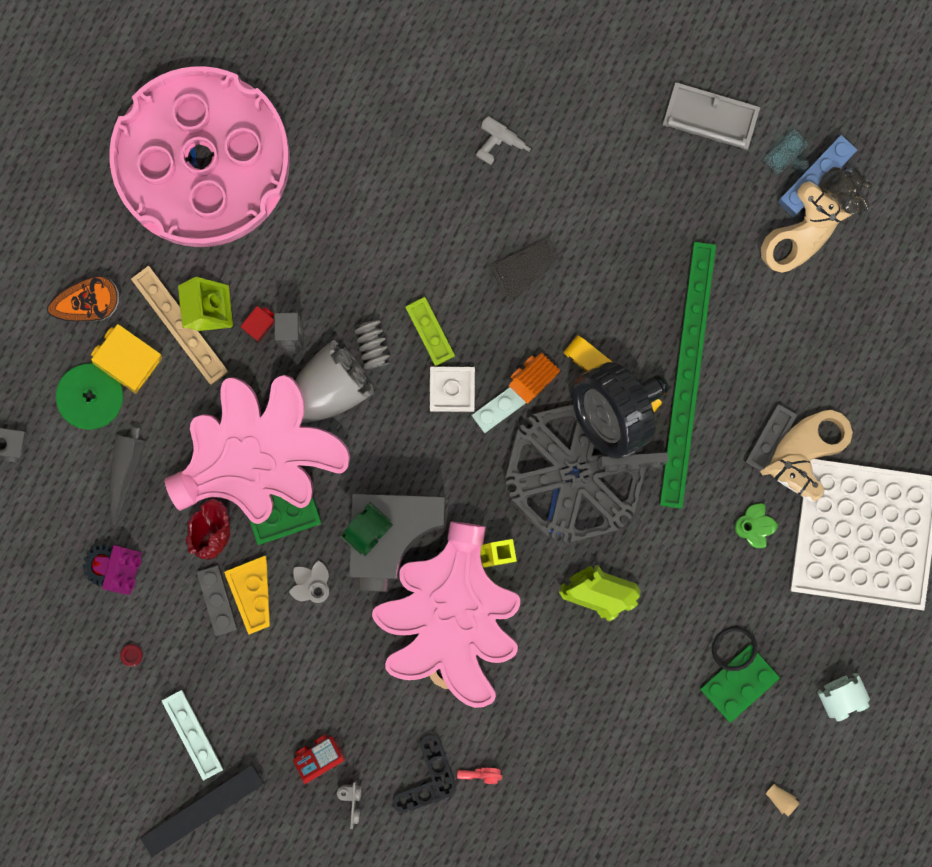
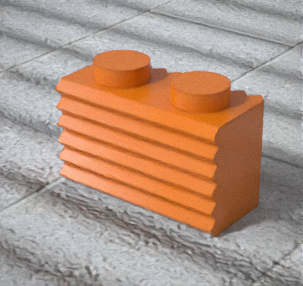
(534, 377)

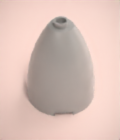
(328, 385)

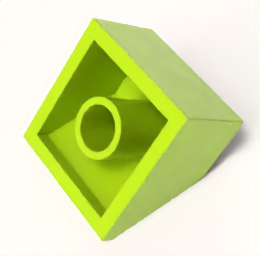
(205, 305)

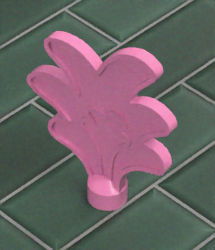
(256, 454)
(455, 618)

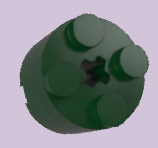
(365, 528)

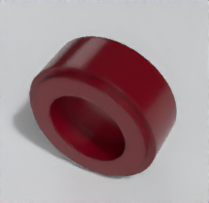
(131, 655)

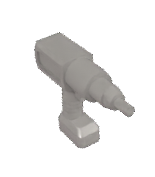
(498, 134)

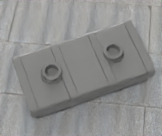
(711, 116)

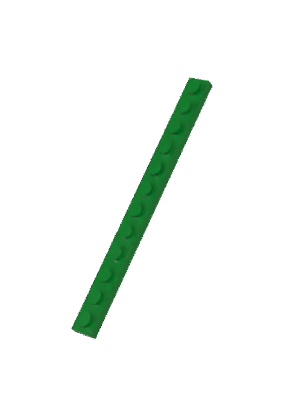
(687, 375)

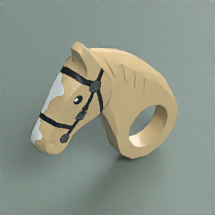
(809, 235)
(799, 446)

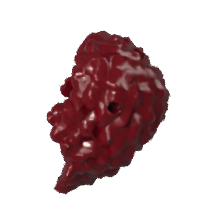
(208, 530)

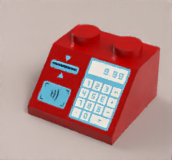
(318, 759)

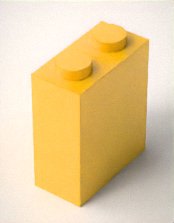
(126, 358)

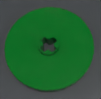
(75, 407)

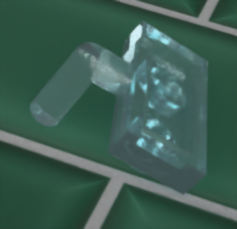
(787, 153)

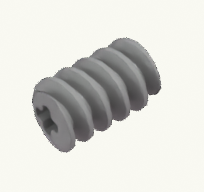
(371, 344)

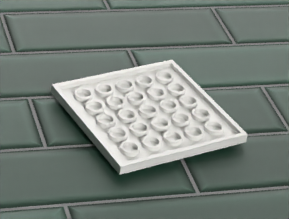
(866, 536)

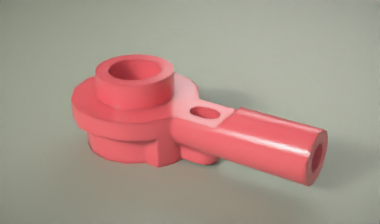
(490, 775)

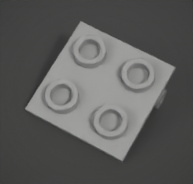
(353, 794)

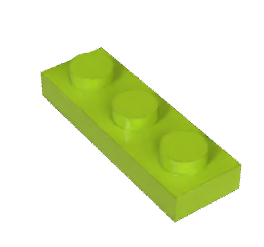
(430, 331)

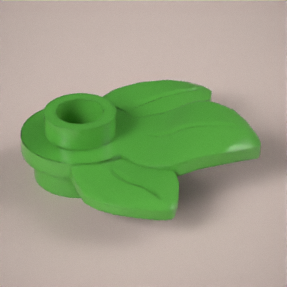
(758, 526)

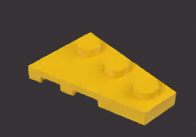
(250, 592)

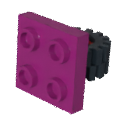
(113, 568)

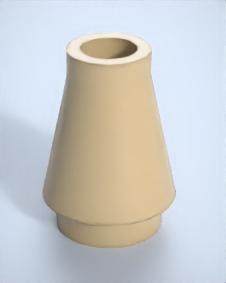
(783, 800)

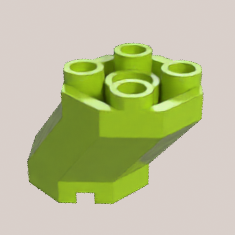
(601, 592)

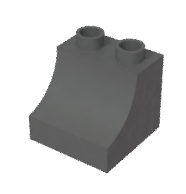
(411, 520)

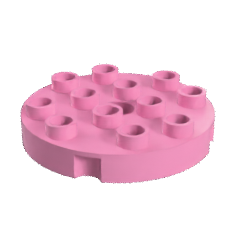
(191, 203)

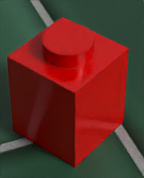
(258, 323)

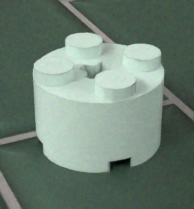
(844, 697)

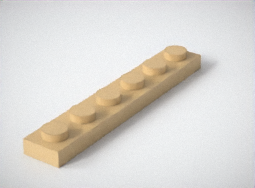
(170, 314)

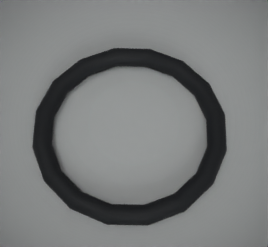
(747, 663)

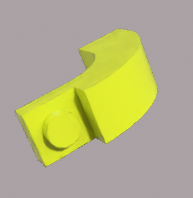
(497, 553)

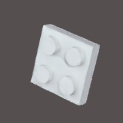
(452, 389)

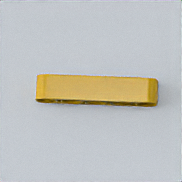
(589, 357)

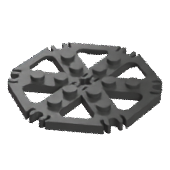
(554, 478)

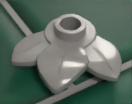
(308, 580)

